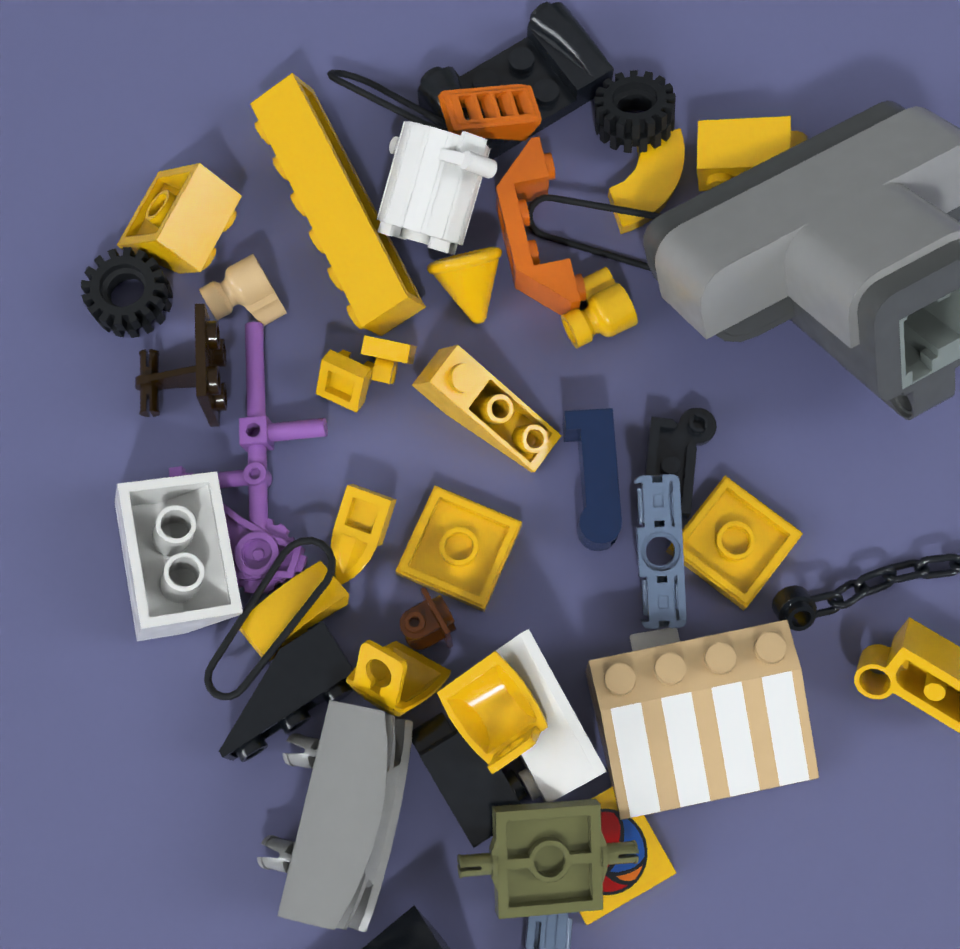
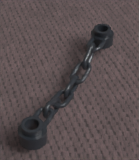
(800, 610)

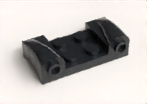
(553, 58)

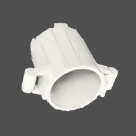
(433, 185)

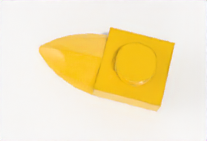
(359, 529)

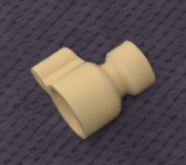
(244, 285)

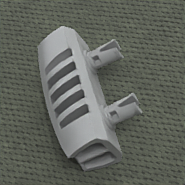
(345, 819)

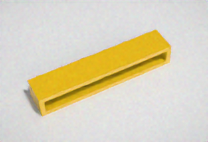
(336, 206)

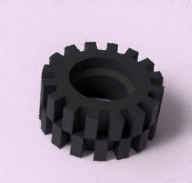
(634, 94)
(111, 274)

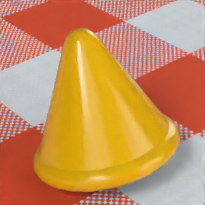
(469, 279)

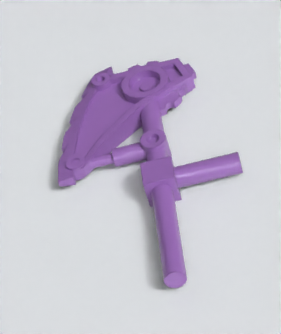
(259, 541)

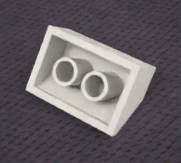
(176, 554)
(563, 751)

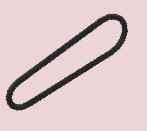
(335, 75)
(594, 205)
(285, 633)

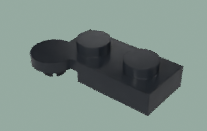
(674, 449)

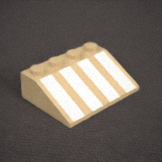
(703, 719)

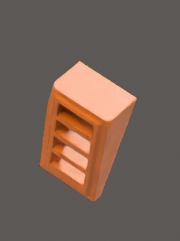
(515, 102)

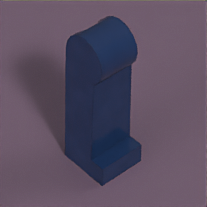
(601, 512)

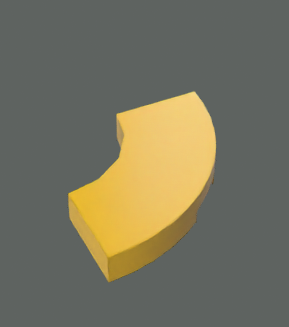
(651, 182)

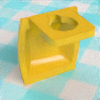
(395, 676)
(494, 711)

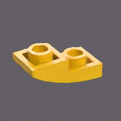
(278, 609)

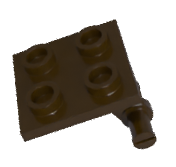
(205, 375)

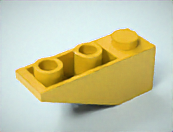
(486, 407)

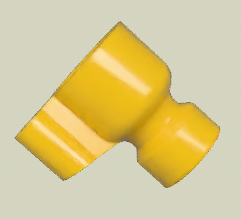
(607, 310)

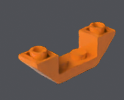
(547, 283)

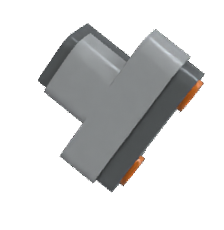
(842, 240)

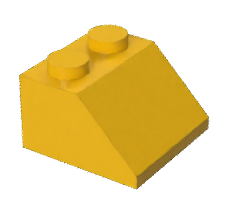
(182, 218)

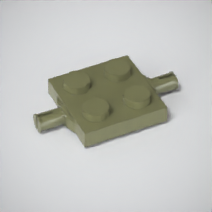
(547, 858)

